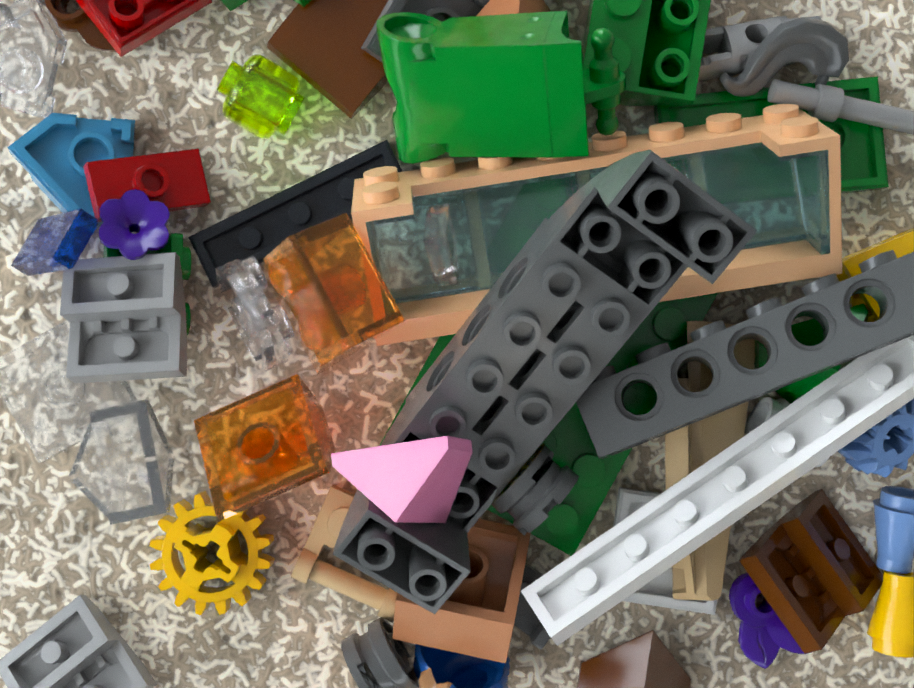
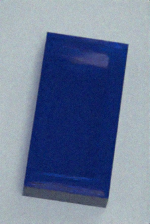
(55, 243)

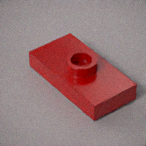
(164, 177)

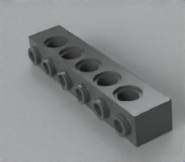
(788, 361)

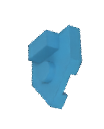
(61, 147)

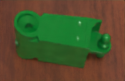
(496, 85)

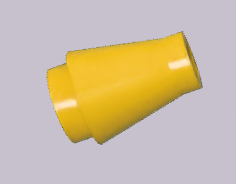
(894, 616)

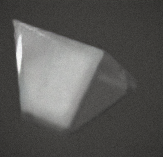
(125, 463)

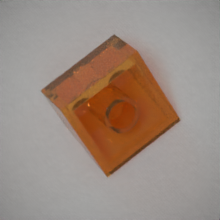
(264, 446)

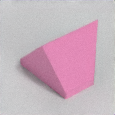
(409, 478)

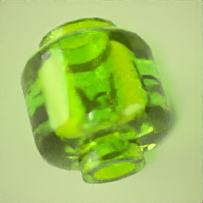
(260, 96)

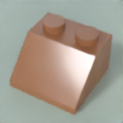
(483, 607)

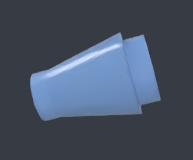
(895, 529)

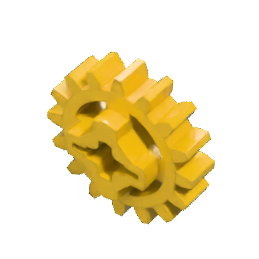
(231, 562)

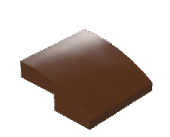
(325, 50)
(812, 571)

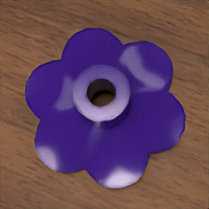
(134, 214)

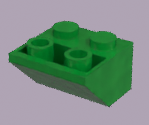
(655, 46)

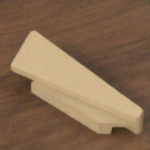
(688, 448)

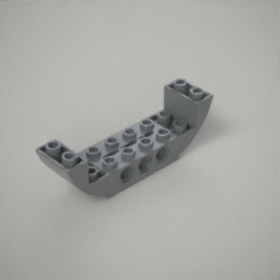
(536, 350)

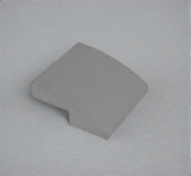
(125, 318)
(75, 652)

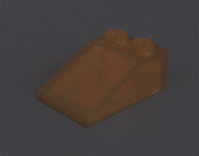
(330, 291)

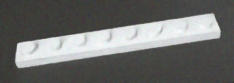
(723, 490)

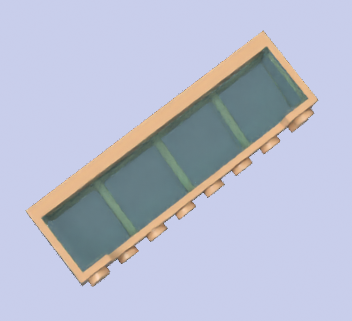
(765, 168)

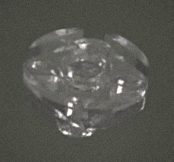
(260, 326)

